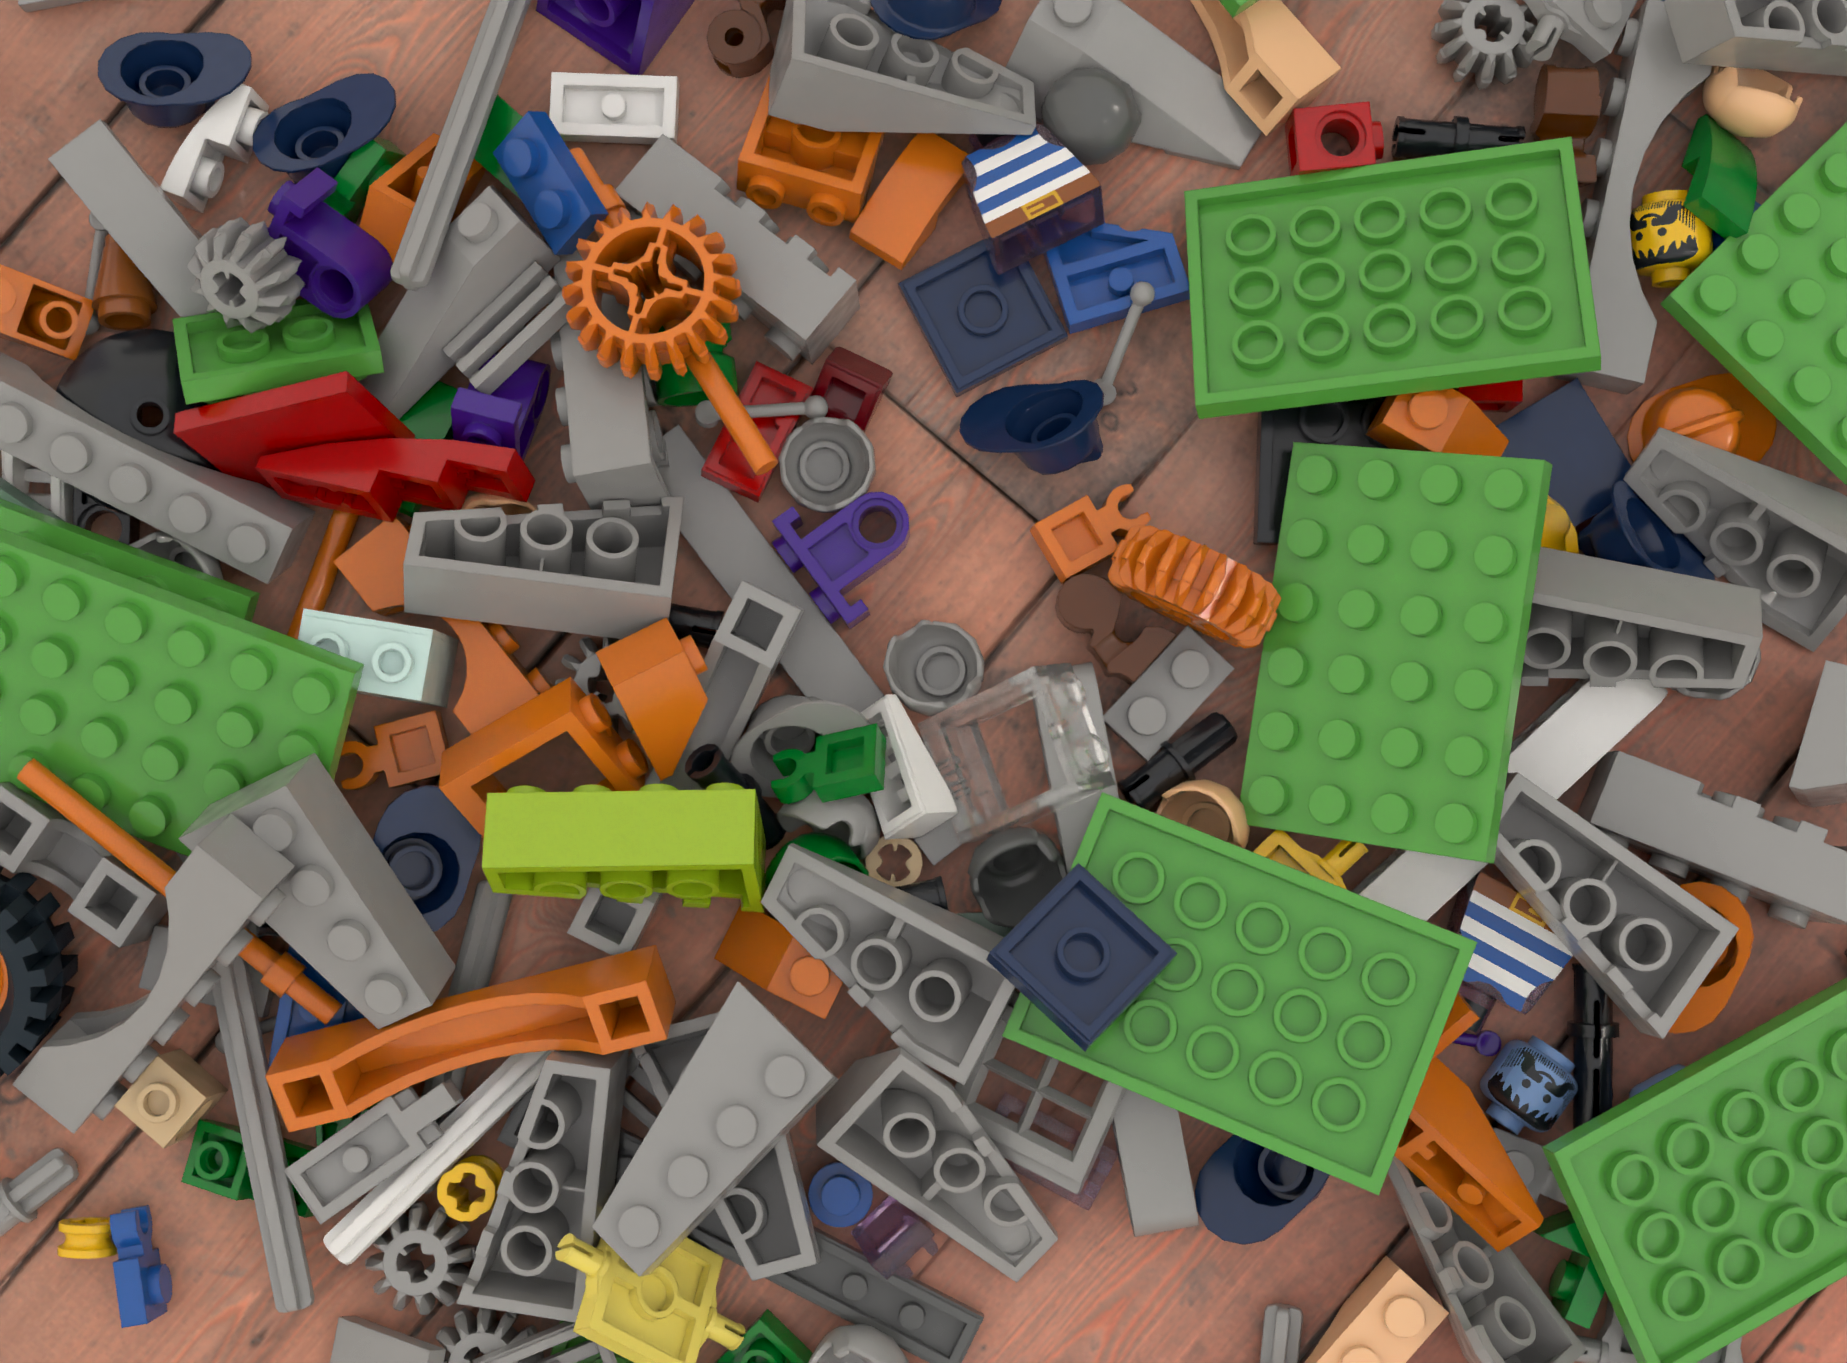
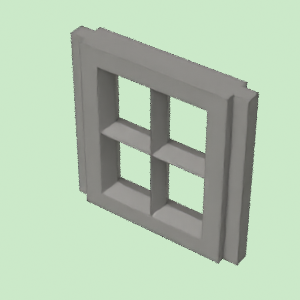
(1027, 1147)

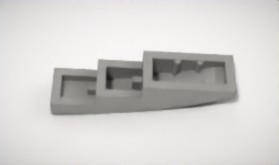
(134, 213)

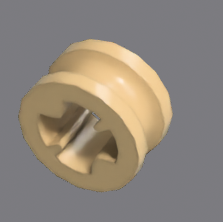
(914, 863)

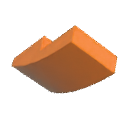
(909, 199)

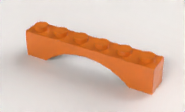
(575, 1008)

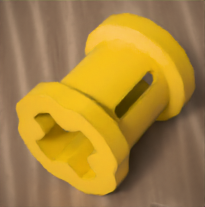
(455, 1198)

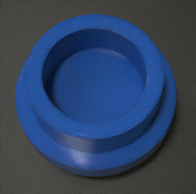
(839, 1195)

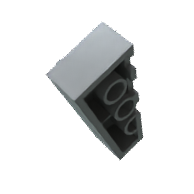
(1762, 34)
(779, 280)
(1719, 839)
(342, 896)
(1610, 909)
(719, 1122)
(552, 1188)

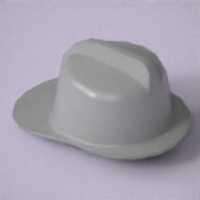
(788, 724)

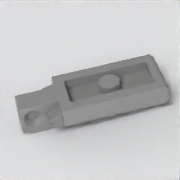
(370, 1149)

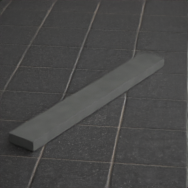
(843, 1283)

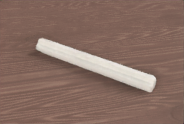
(461, 1131)

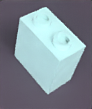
(397, 658)

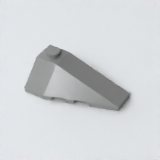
(855, 74)
(1173, 90)
(477, 262)
(1753, 529)
(898, 956)
(930, 1153)
(1488, 1293)

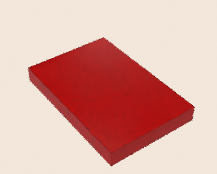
(285, 419)

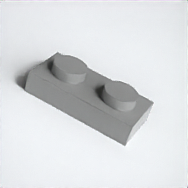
(1167, 693)

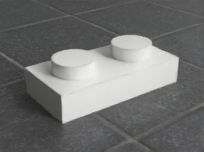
(614, 107)

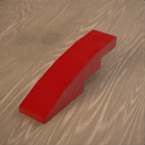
(379, 474)

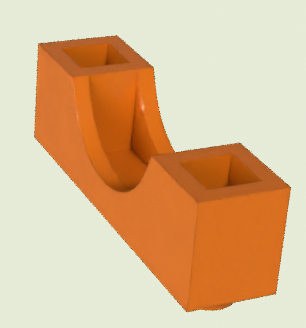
(494, 676)

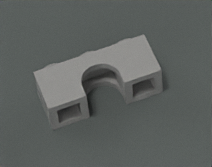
(103, 889)

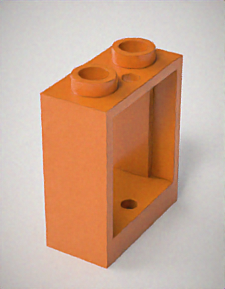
(470, 763)

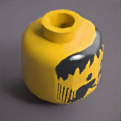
(1668, 238)

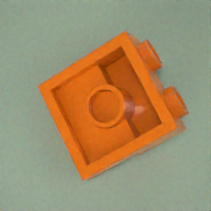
(807, 167)

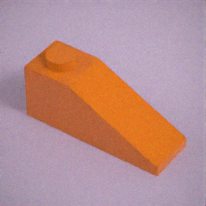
(1464, 1162)

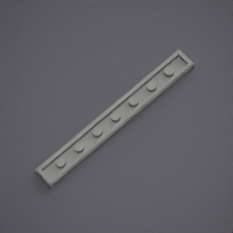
(739, 552)

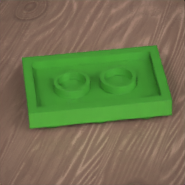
(301, 347)

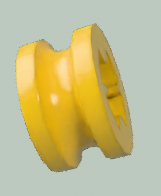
(86, 1238)

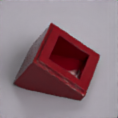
(851, 386)

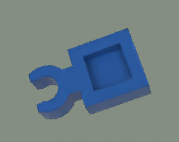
(140, 1278)

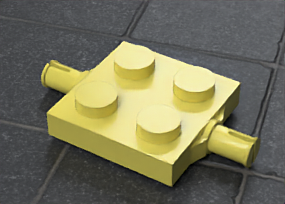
(652, 1315)

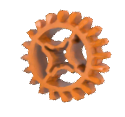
(606, 273)
(1194, 586)

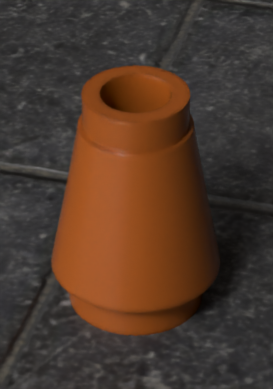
(122, 291)

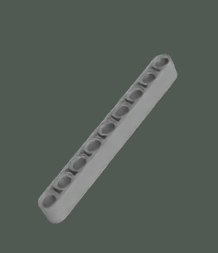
(1144, 1130)

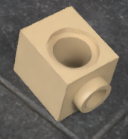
(171, 1097)

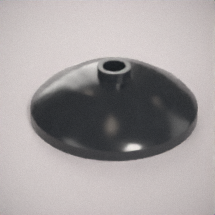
(124, 376)

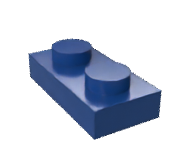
(550, 182)

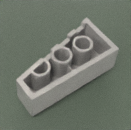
(611, 430)
(546, 568)
(1638, 623)
(769, 1207)

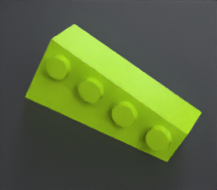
(627, 843)

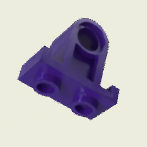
(339, 260)
(508, 414)
(838, 553)

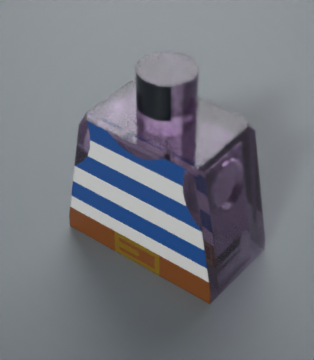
(1028, 195)
(1513, 952)

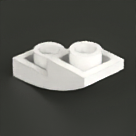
(222, 131)

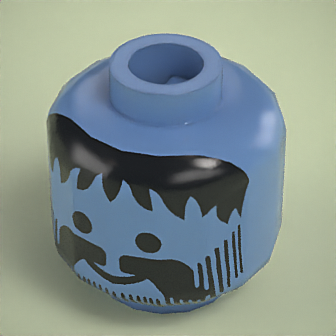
(1528, 1085)

